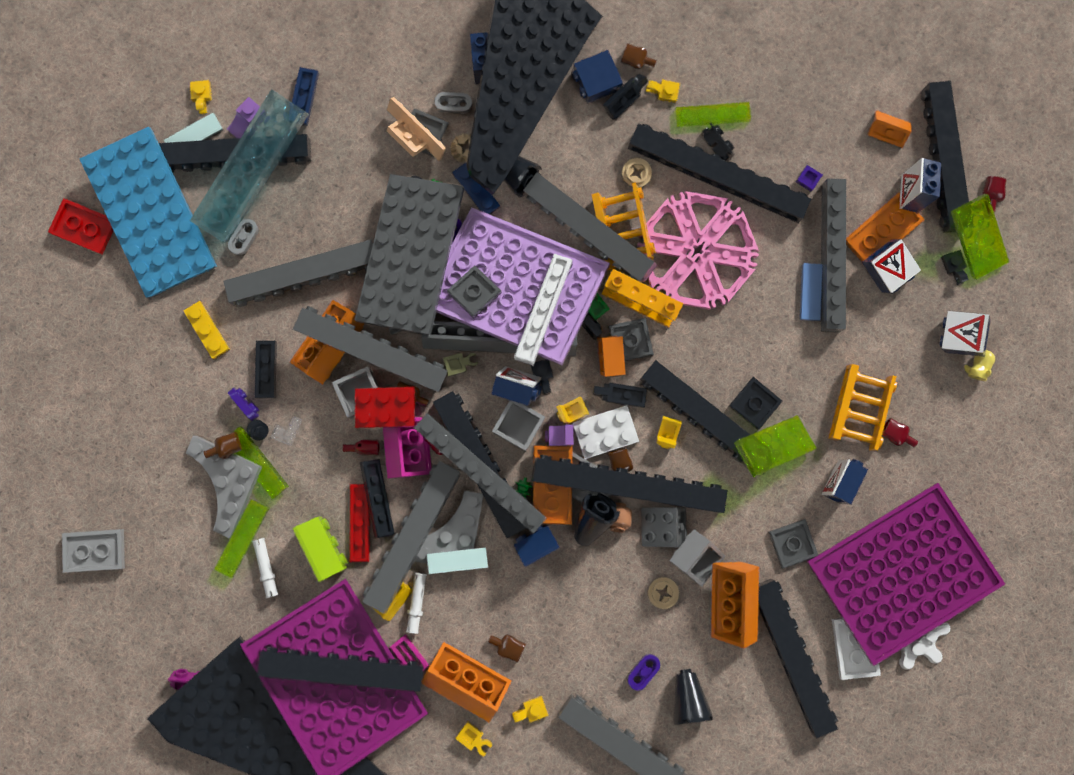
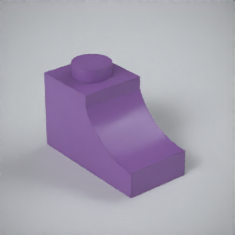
(243, 117)
(559, 435)

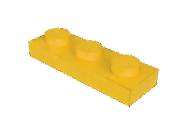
(206, 330)

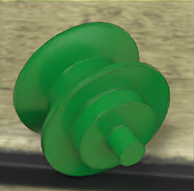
(523, 487)

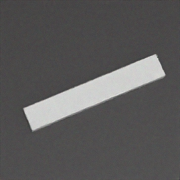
(543, 309)

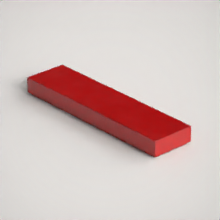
(359, 525)

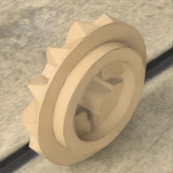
(457, 151)
(638, 164)
(665, 602)

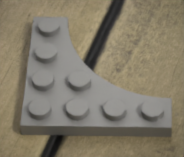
(232, 481)
(458, 532)

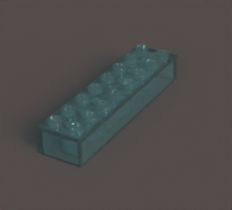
(249, 166)

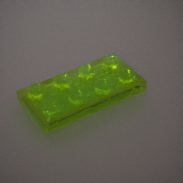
(980, 236)
(775, 446)

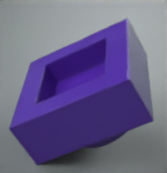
(809, 178)

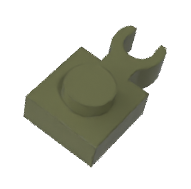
(457, 364)

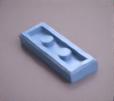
(811, 292)

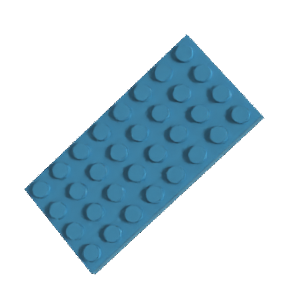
(148, 212)

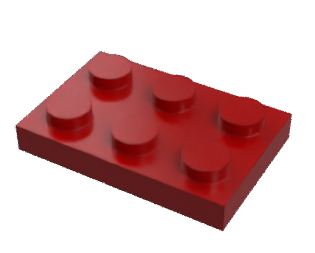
(81, 226)
(385, 407)

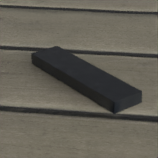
(377, 498)

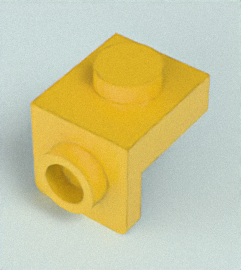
(572, 411)
(668, 432)

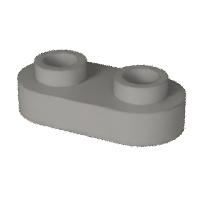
(454, 101)
(241, 236)

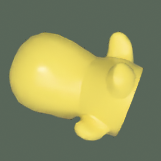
(981, 366)

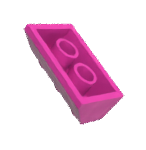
(406, 452)

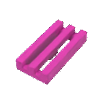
(405, 638)

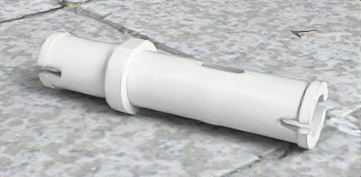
(267, 575)
(416, 603)

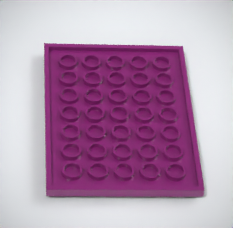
(905, 573)
(331, 720)

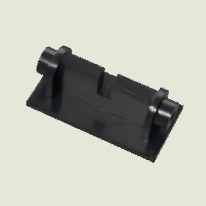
(715, 135)

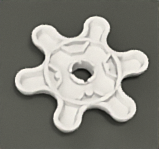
(924, 646)

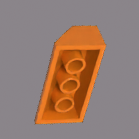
(318, 358)
(735, 603)
(466, 682)

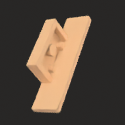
(411, 132)

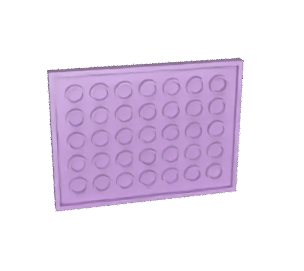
(518, 265)

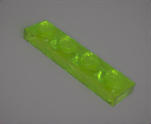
(713, 114)
(268, 477)
(242, 538)

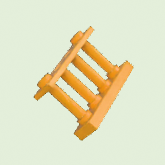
(601, 203)
(641, 298)
(843, 411)

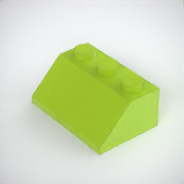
(320, 548)

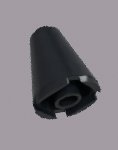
(521, 175)
(595, 518)
(690, 701)

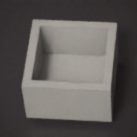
(346, 388)
(518, 424)
(696, 557)

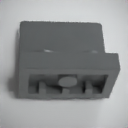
(663, 527)

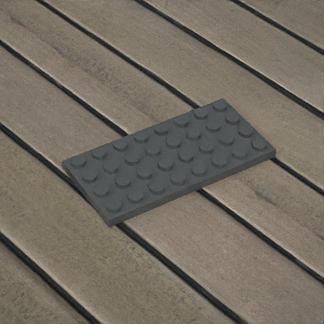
(410, 254)

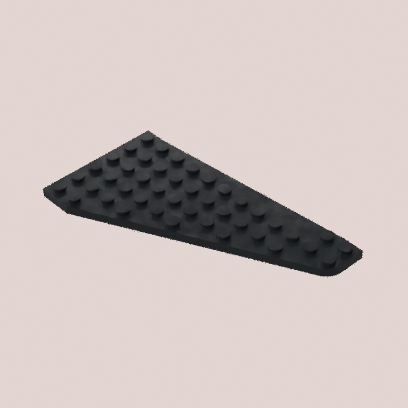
(522, 68)
(235, 721)

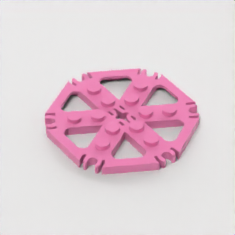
(715, 254)

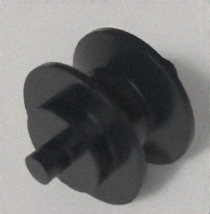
(257, 430)

